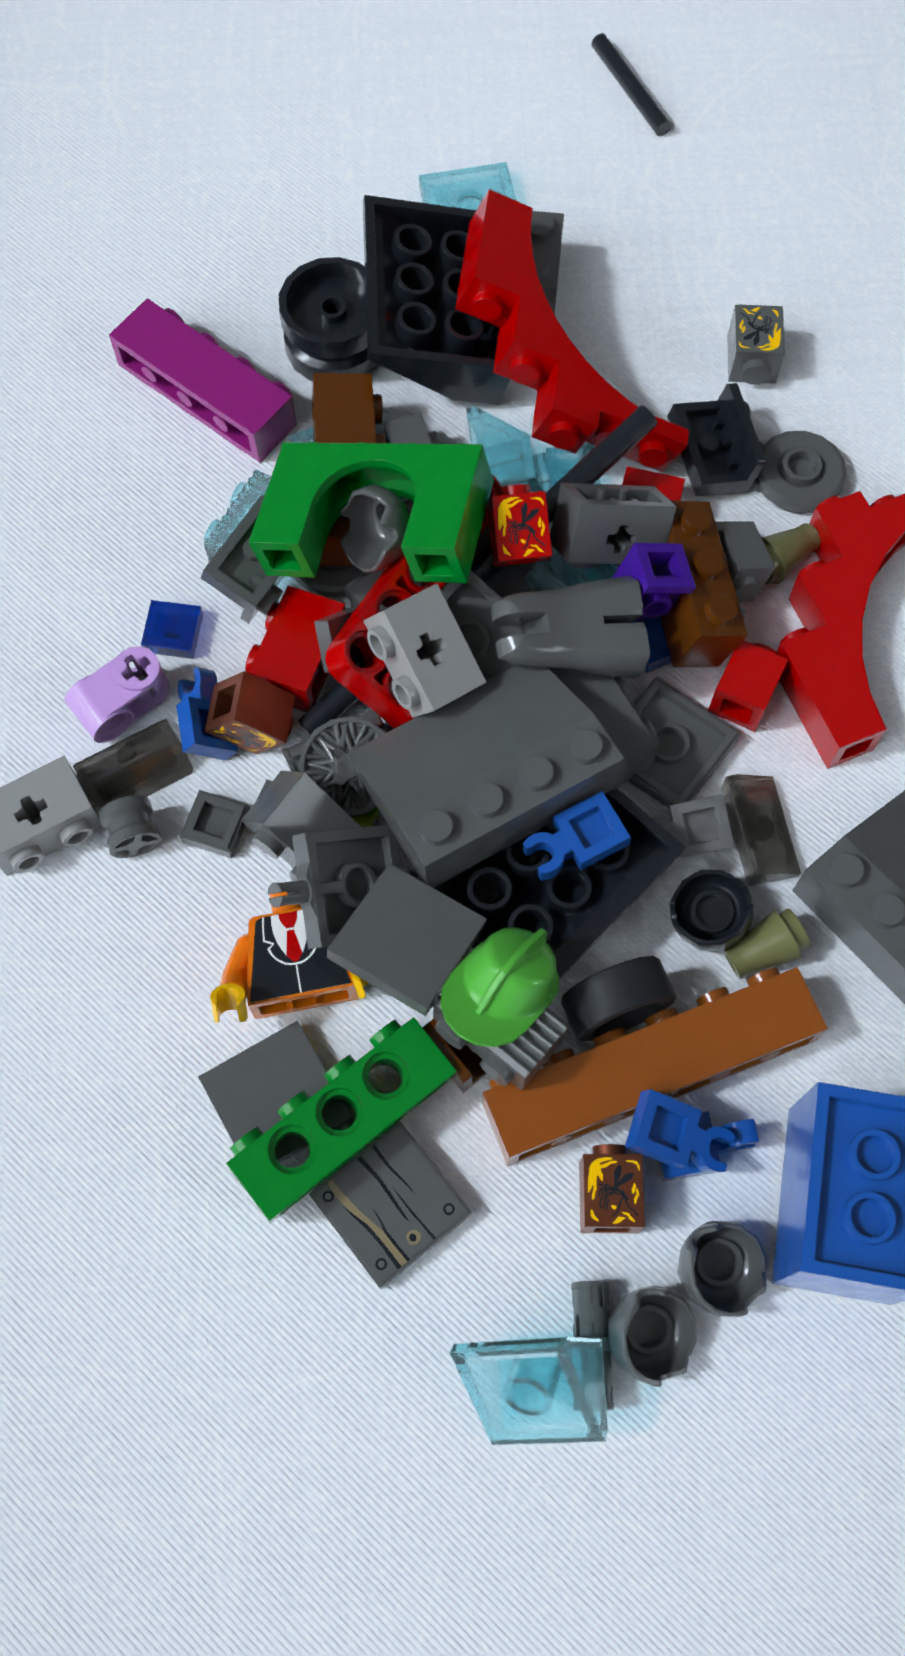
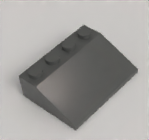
(486, 770)
(861, 892)

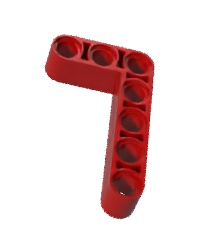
(373, 680)

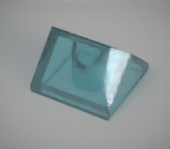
(536, 1389)

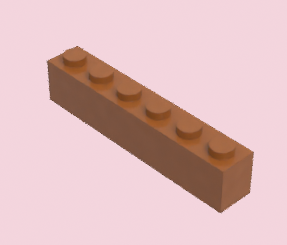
(669, 1056)

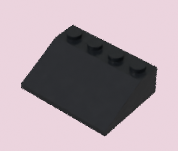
(411, 301)
(575, 904)

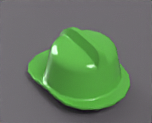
(501, 987)

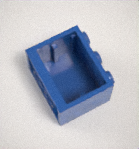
(843, 1195)

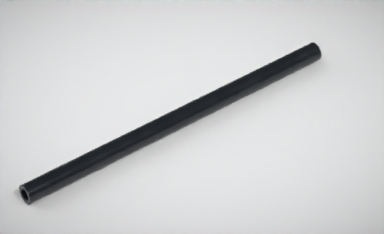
(586, 471)

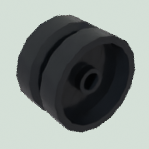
(326, 317)

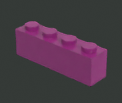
(204, 379)

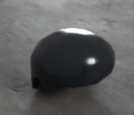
(712, 910)

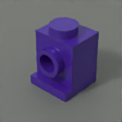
(666, 583)

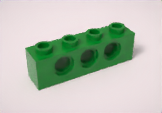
(421, 1073)

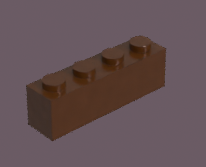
(344, 413)

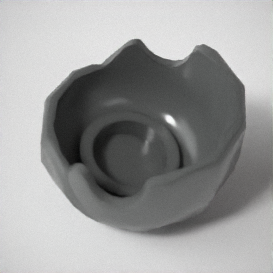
(376, 528)
(722, 1268)
(652, 1334)

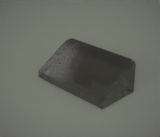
(134, 766)
(759, 828)

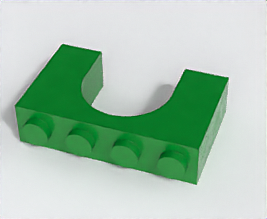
(317, 479)

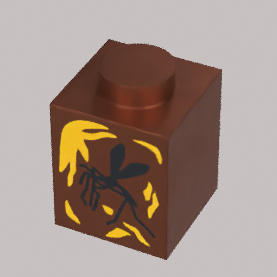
(250, 713)
(611, 1191)

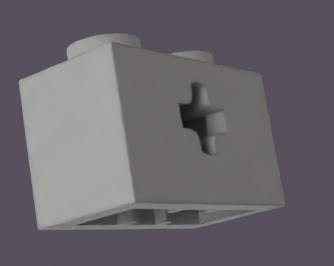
(447, 664)
(60, 802)

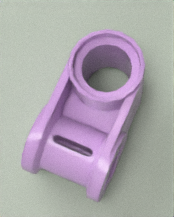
(114, 695)

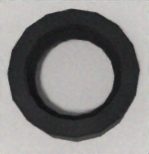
(618, 997)

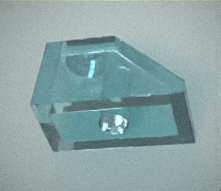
(508, 451)

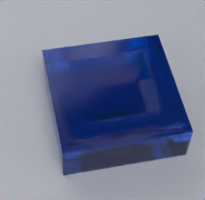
(172, 629)

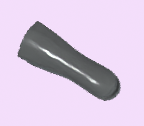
(577, 628)

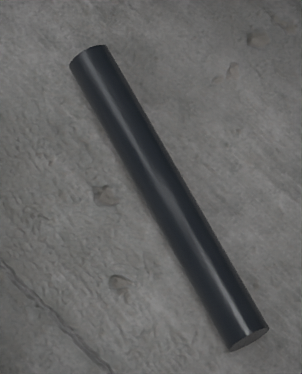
(631, 84)

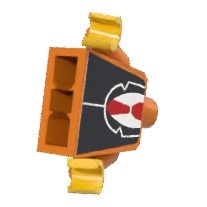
(279, 970)

